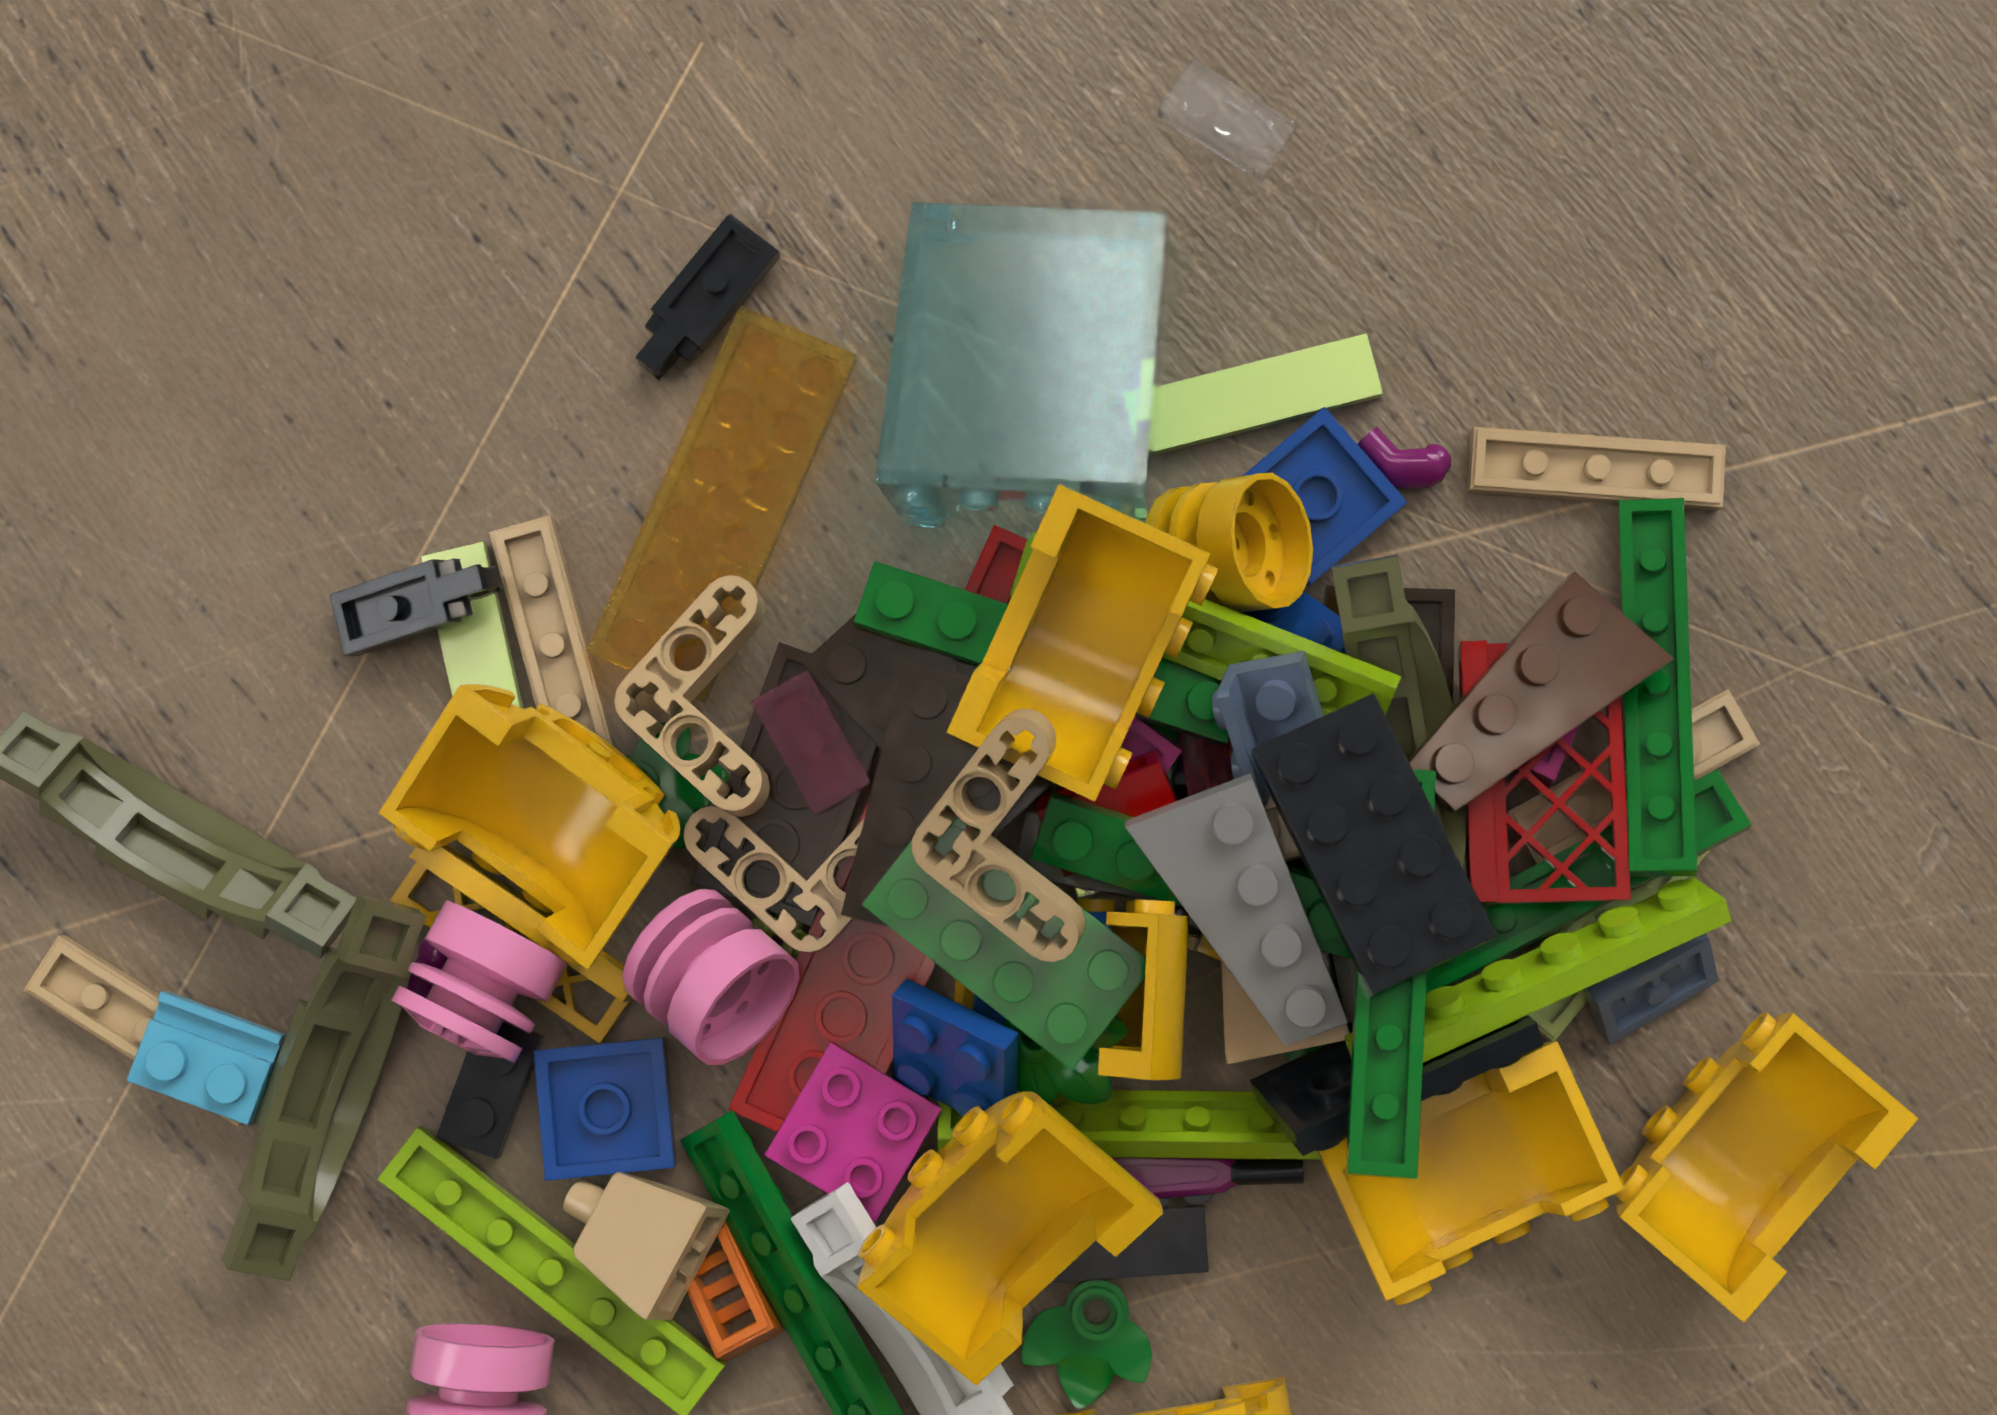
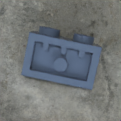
(1261, 703)
(1651, 988)

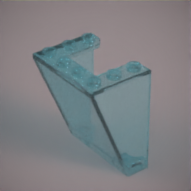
(1024, 360)

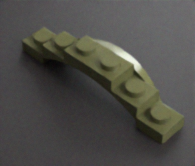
(1389, 634)
(171, 838)
(322, 1087)

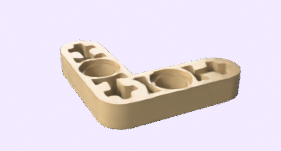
(680, 688)
(979, 851)
(817, 891)

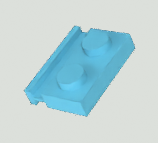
(206, 1057)

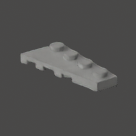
(1237, 889)

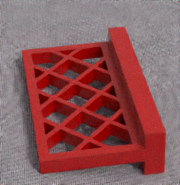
(1488, 821)

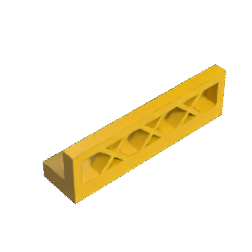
(519, 916)

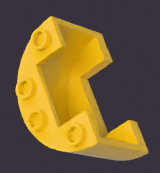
(1086, 638)
(540, 807)
(1157, 1006)
(1754, 1155)
(1486, 1166)
(995, 1227)

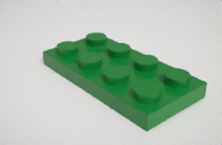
(1053, 1003)

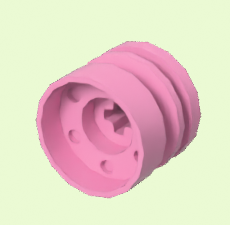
(710, 976)
(479, 982)
(479, 1369)

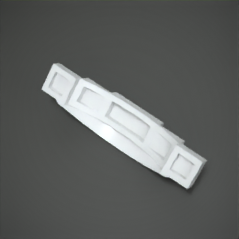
(834, 1233)

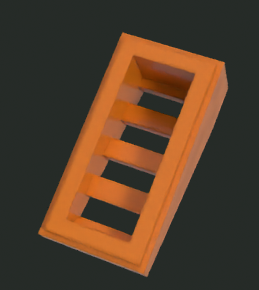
(755, 1299)

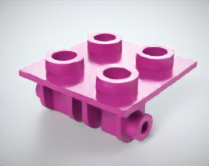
(853, 1130)

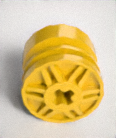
(1253, 534)

